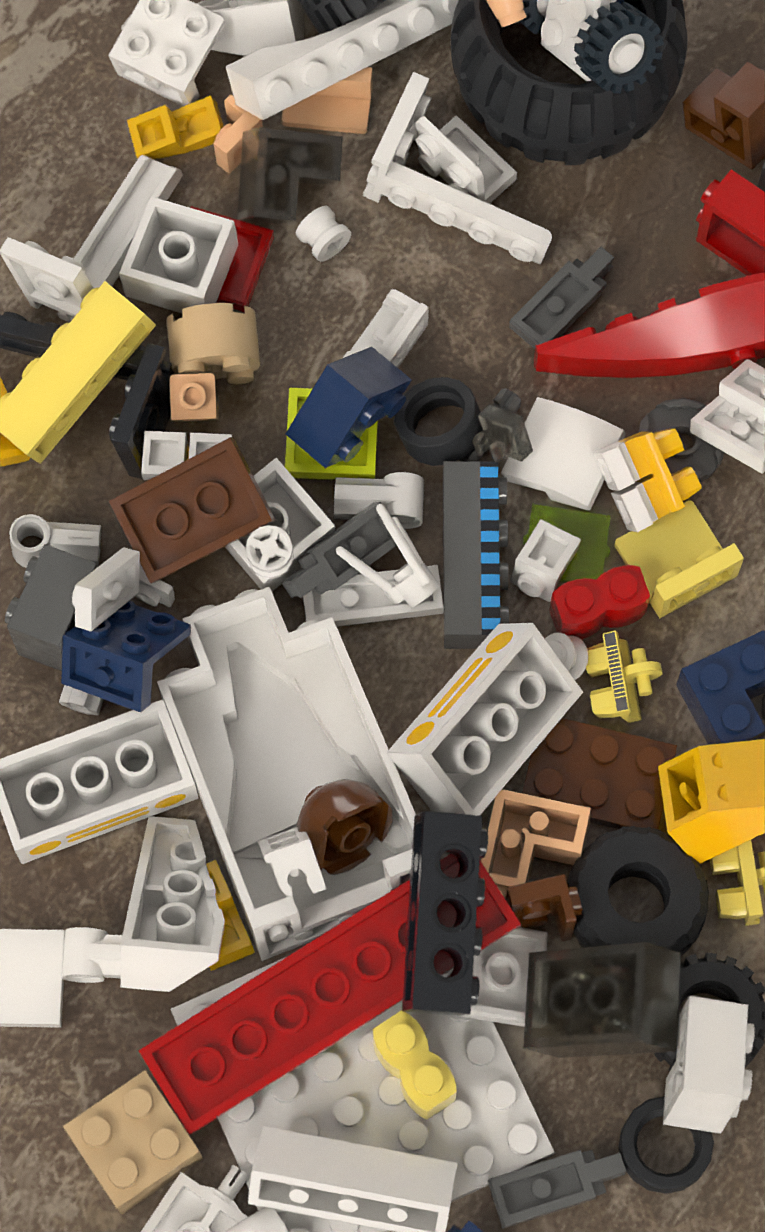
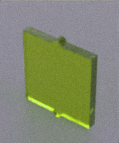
(587, 526)

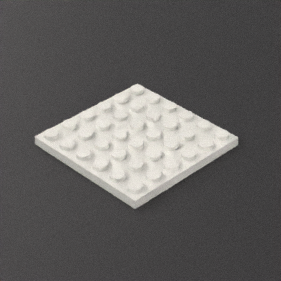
(357, 1101)

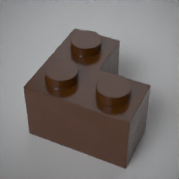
(730, 113)

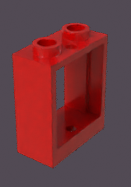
(734, 223)

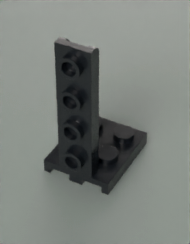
(146, 388)

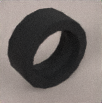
(430, 396)
(644, 1175)

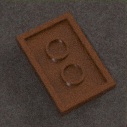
(192, 510)
(601, 771)

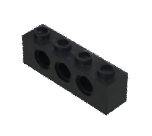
(423, 987)

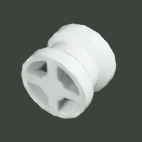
(323, 233)
(271, 542)

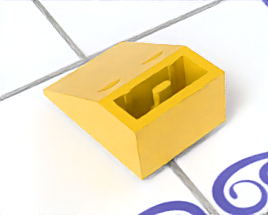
(715, 797)

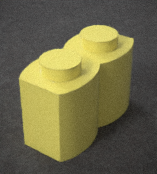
(422, 1074)

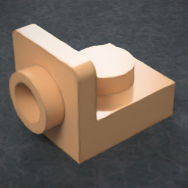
(229, 139)
(193, 397)

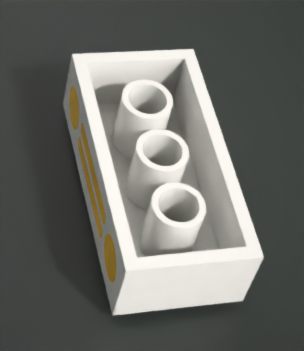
(485, 721)
(93, 782)

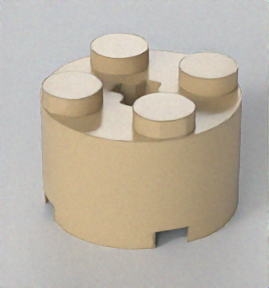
(214, 342)

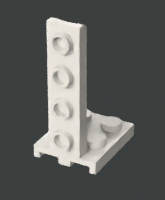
(439, 201)
(67, 280)

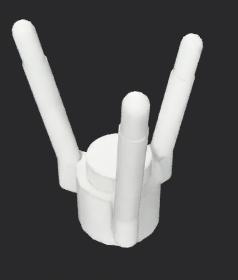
(413, 579)

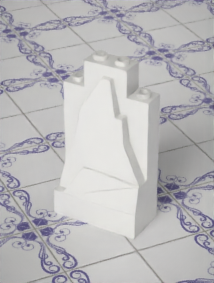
(262, 730)

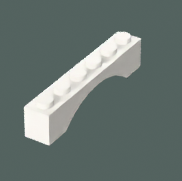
(294, 71)

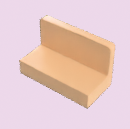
(335, 108)

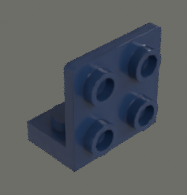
(120, 654)

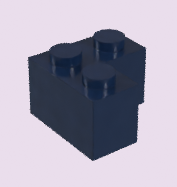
(345, 403)
(722, 689)

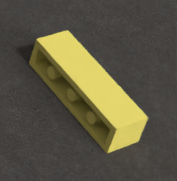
(72, 371)

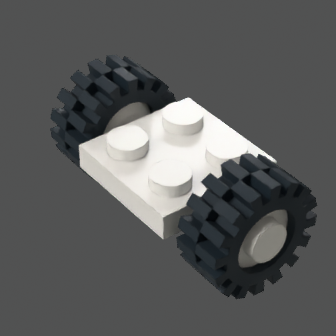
(597, 39)

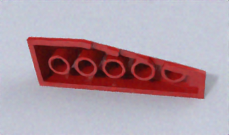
(674, 340)

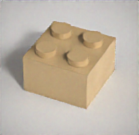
(133, 1142)

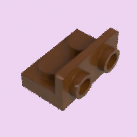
(545, 898)

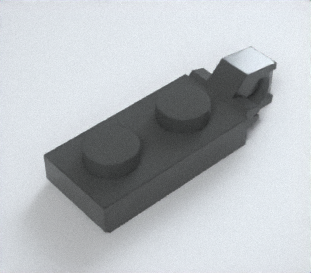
(562, 299)
(325, 570)
(552, 1185)

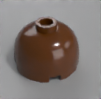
(343, 822)

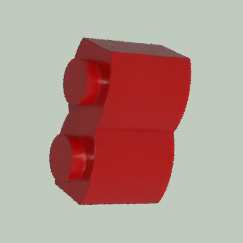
(609, 601)

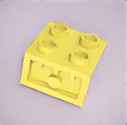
(679, 558)

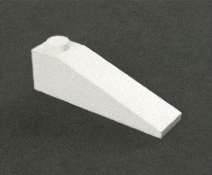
(255, 24)
(172, 911)

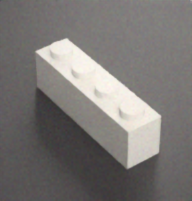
(351, 1182)

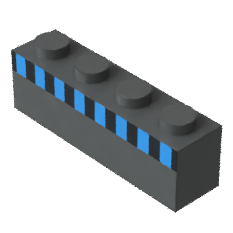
(472, 552)

